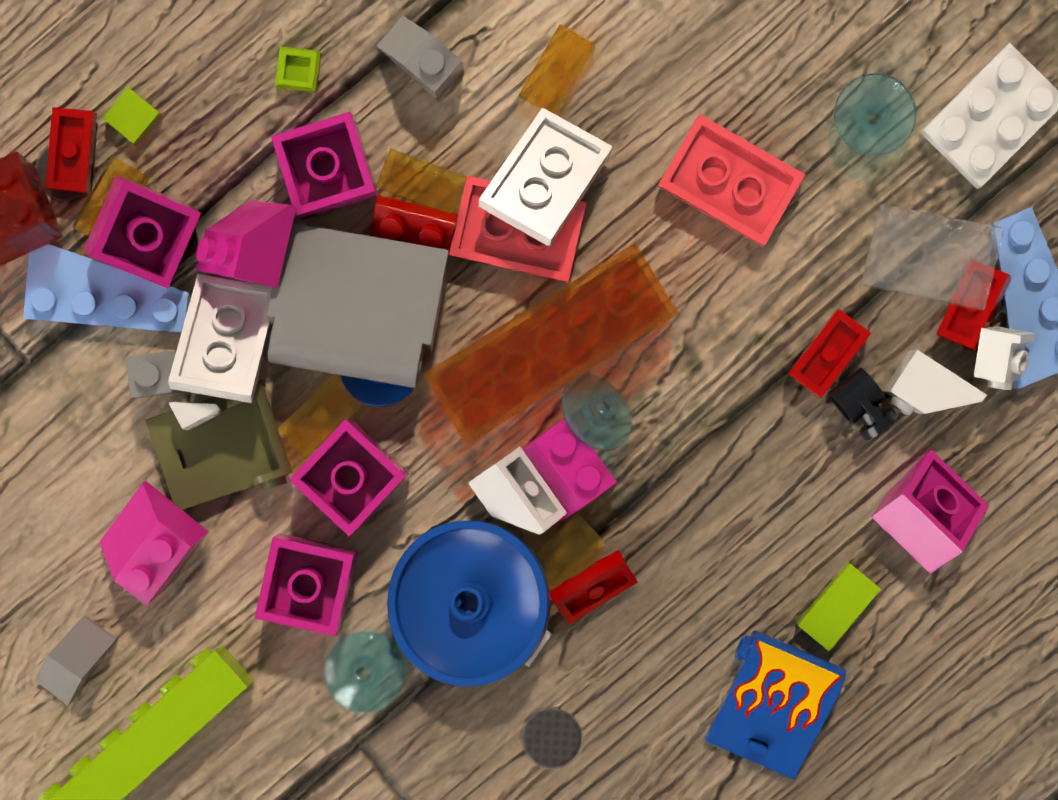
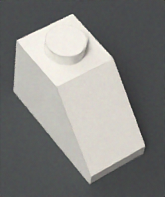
(928, 387)
(518, 493)

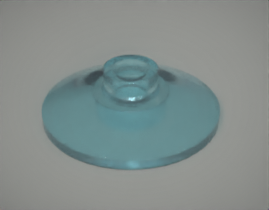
(890, 101)
(596, 412)
(369, 651)

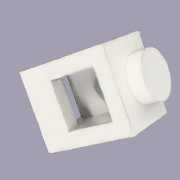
(1002, 356)

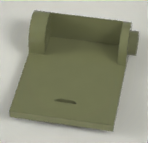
(221, 454)

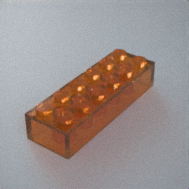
(550, 343)

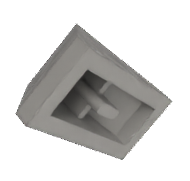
(75, 659)

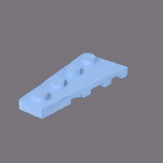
(86, 291)
(1032, 293)

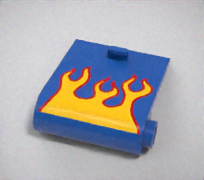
(775, 699)

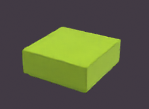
(298, 69)
(132, 116)

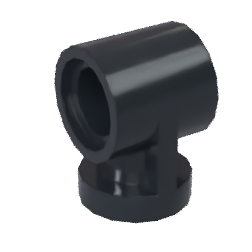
(859, 399)

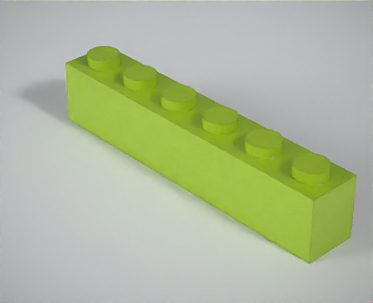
(156, 730)

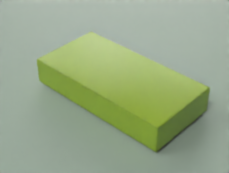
(838, 606)

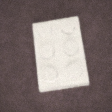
(993, 116)
(545, 177)
(222, 339)

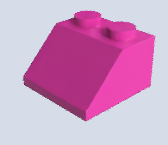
(248, 243)
(568, 467)
(931, 512)
(150, 543)

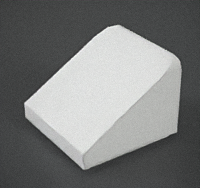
(194, 414)

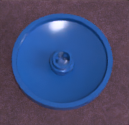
(468, 603)

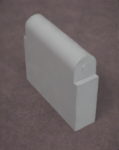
(356, 305)

